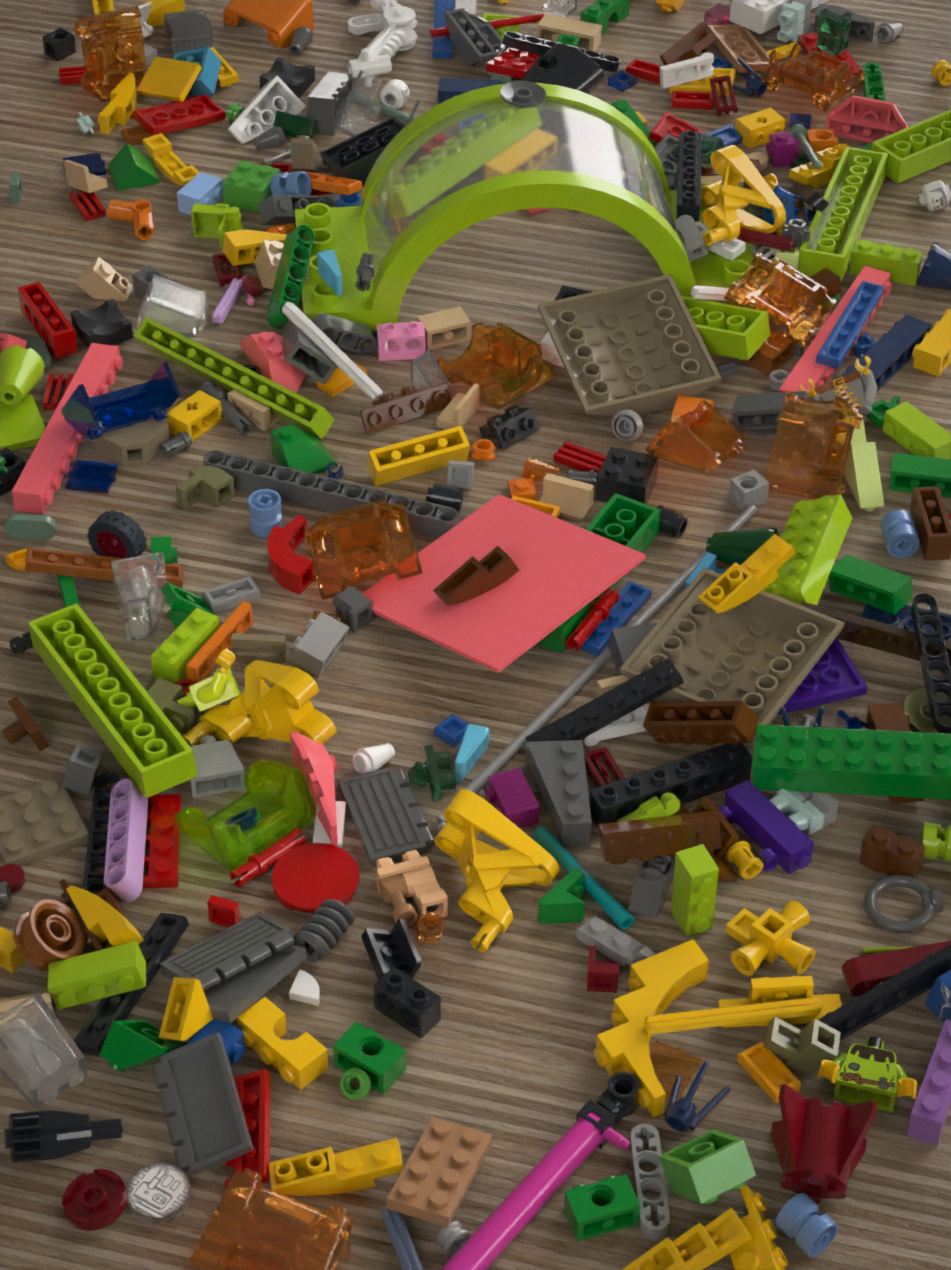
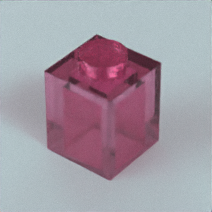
(718, 15)

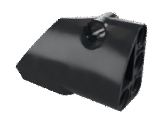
(566, 68)

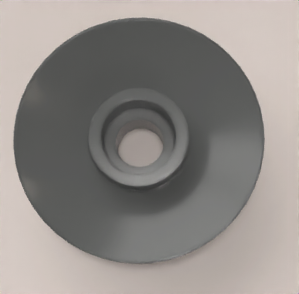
(523, 93)

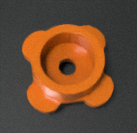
(483, 450)

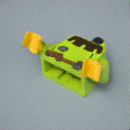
(868, 1075)

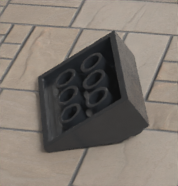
(358, 154)

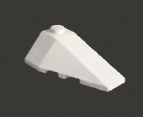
(261, 110)

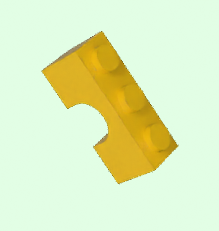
(296, 1059)

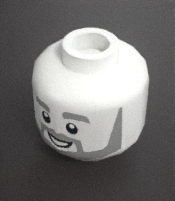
(395, 94)
(935, 195)

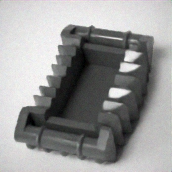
(188, 30)

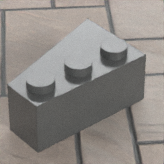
(760, 412)

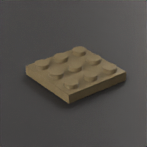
(39, 824)

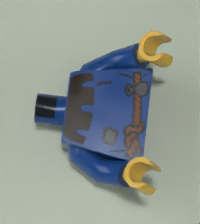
(792, 204)

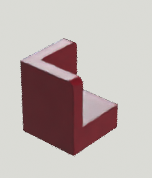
(601, 974)

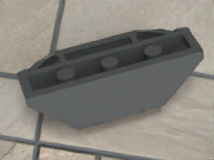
(473, 37)

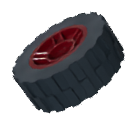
(116, 536)

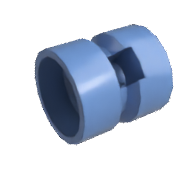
(291, 184)
(264, 511)
(900, 533)
(802, 1221)

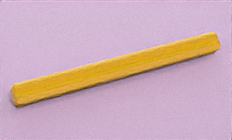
(732, 1015)

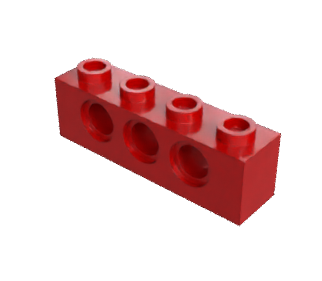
(47, 320)

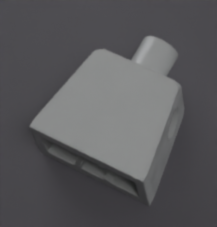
(217, 768)

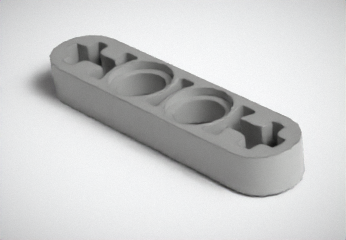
(649, 1180)

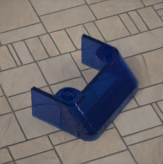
(122, 407)

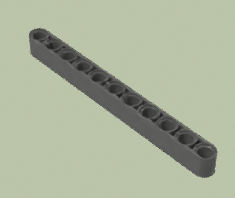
(328, 493)

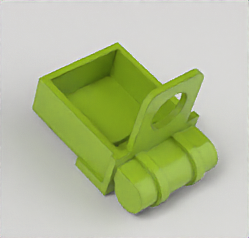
(214, 220)
(655, 808)

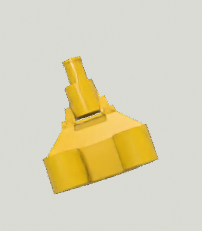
(725, 198)
(273, 710)
(490, 867)

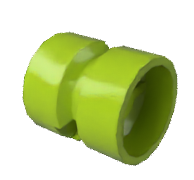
(936, 841)

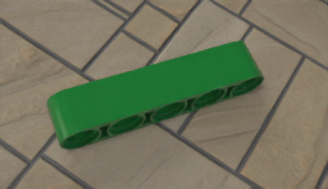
(290, 274)

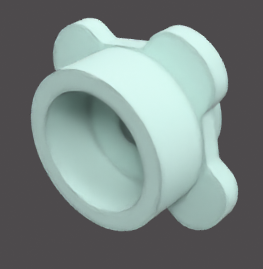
(84, 123)

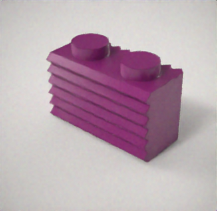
(513, 797)

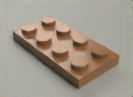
(737, 43)
(439, 1172)

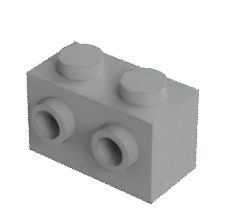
(319, 644)

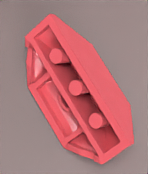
(865, 119)
(267, 353)

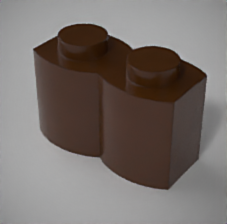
(890, 854)

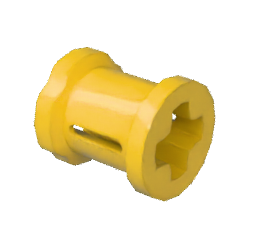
(741, 855)

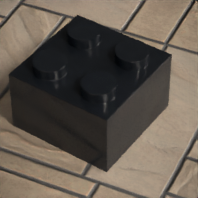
(627, 474)

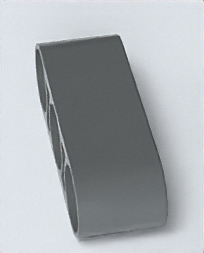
(346, 334)

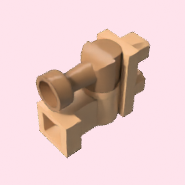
(410, 879)

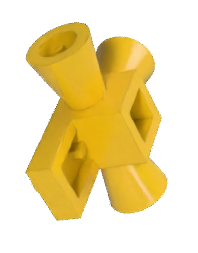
(770, 938)

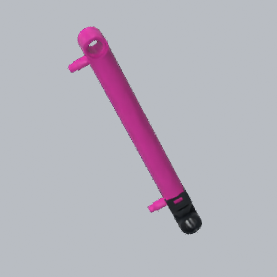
(592, 1129)

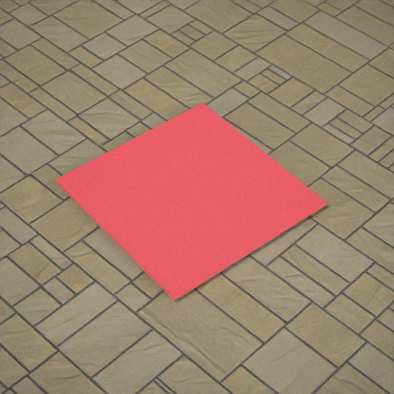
(556, 578)

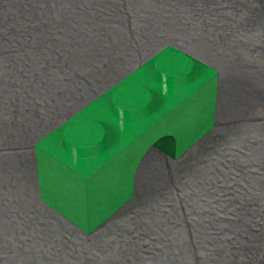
(605, 10)

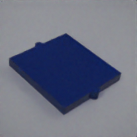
(92, 161)
(92, 476)

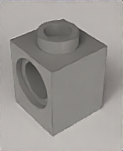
(748, 489)

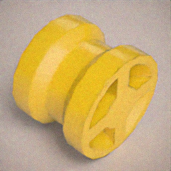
(942, 72)

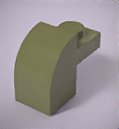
(207, 484)
(164, 695)
(804, 1047)

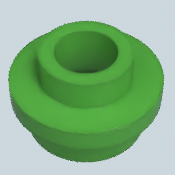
(233, 112)
(347, 1083)

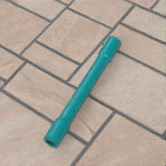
(612, 907)

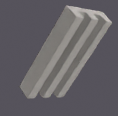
(231, 594)

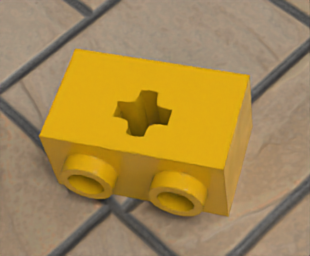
(755, 130)
(195, 415)

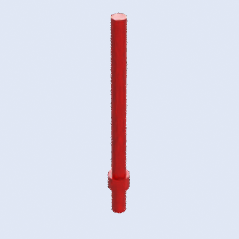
(495, 23)

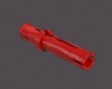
(598, 612)
(258, 863)

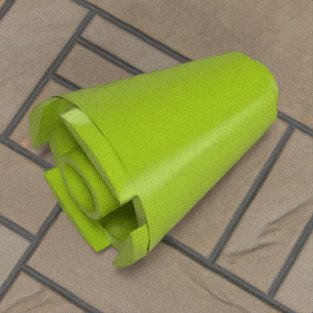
(19, 373)

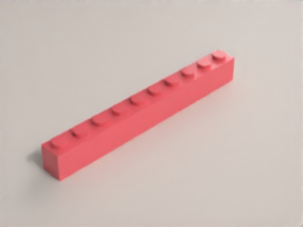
(807, 366)
(60, 440)

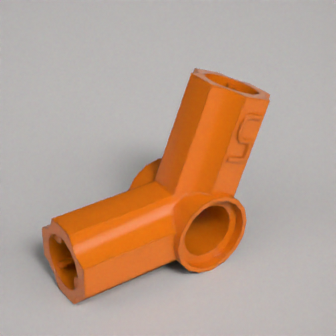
(137, 213)

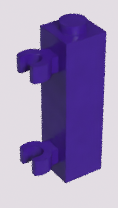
(777, 836)

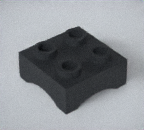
(295, 77)
(102, 324)

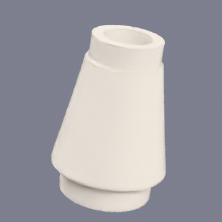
(373, 757)

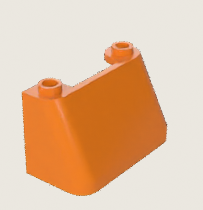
(277, 16)

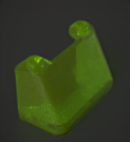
(280, 800)

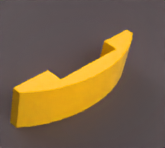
(167, 161)

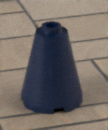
(936, 269)

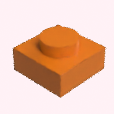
(522, 488)

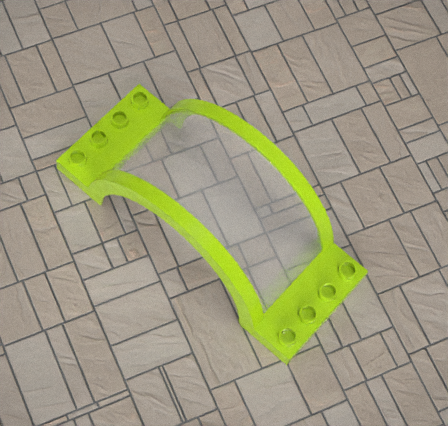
(492, 159)

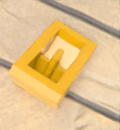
(185, 1010)

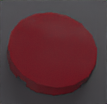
(95, 1199)

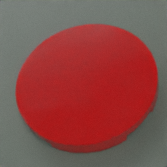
(314, 874)

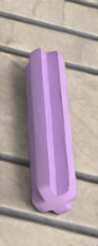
(227, 301)

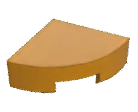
(17, 559)

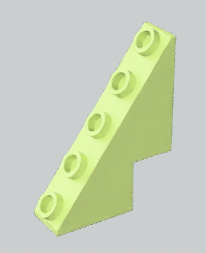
(863, 471)

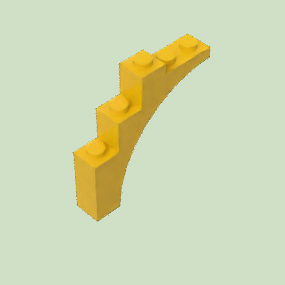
(653, 988)

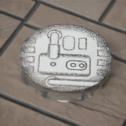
(158, 1193)

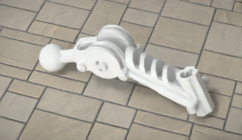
(396, 36)

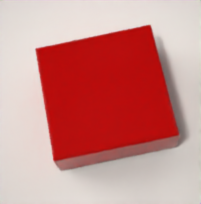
(223, 911)

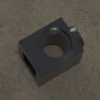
(59, 44)

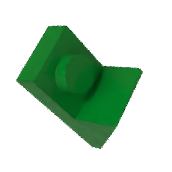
(182, 603)
(563, 901)

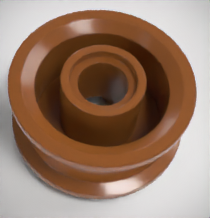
(49, 934)

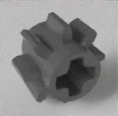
(797, 230)

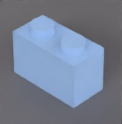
(200, 190)

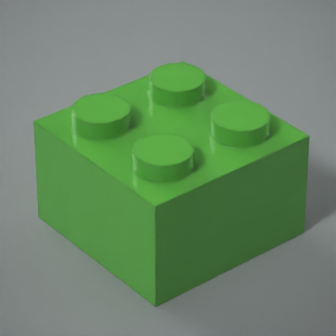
(248, 185)
(707, 1166)

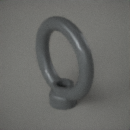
(931, 902)

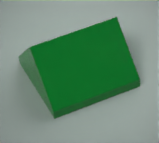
(132, 169)

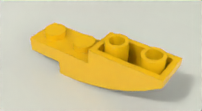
(122, 104)
(814, 177)
(746, 580)
(330, 1173)

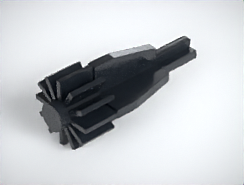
(54, 1134)

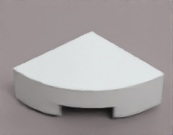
(305, 989)

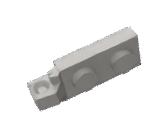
(612, 942)

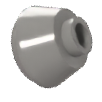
(627, 425)

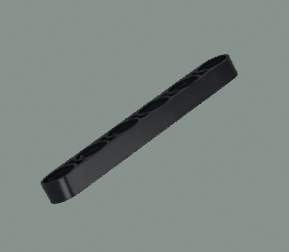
(541, 46)
(809, 196)
(930, 662)
(97, 838)

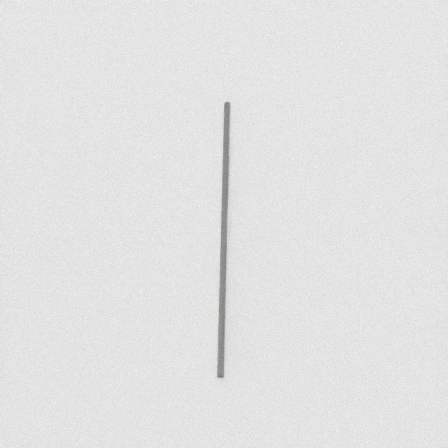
(592, 669)

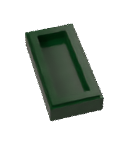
(294, 124)

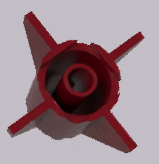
(819, 1143)

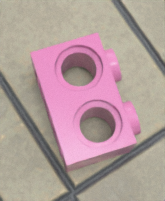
(400, 341)

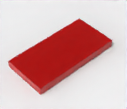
(179, 115)

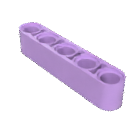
(126, 841)

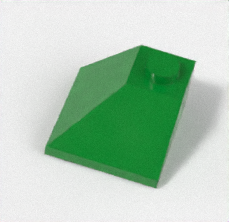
(299, 450)
(135, 1044)

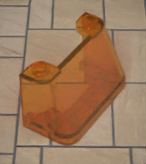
(698, 440)

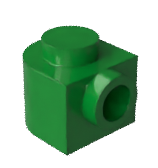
(164, 545)

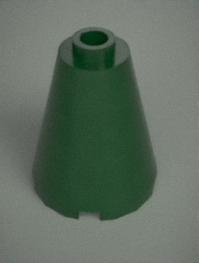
(739, 544)

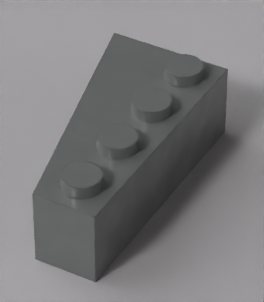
(328, 100)
(562, 783)

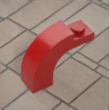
(286, 566)

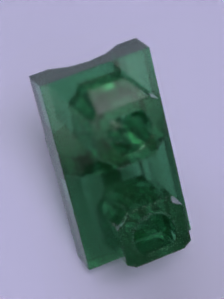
(429, 773)

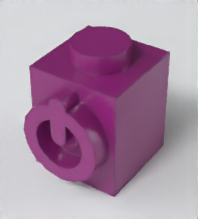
(782, 149)

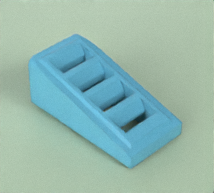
(329, 270)
(471, 749)

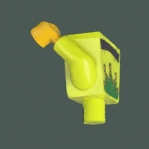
(215, 688)

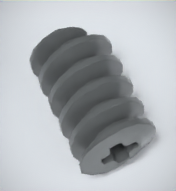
(324, 929)

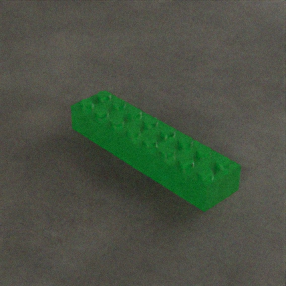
(622, 522)
(852, 761)

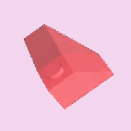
(318, 773)

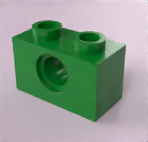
(367, 1050)
(591, 1220)

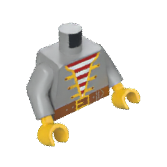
(855, 387)

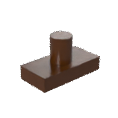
(24, 726)

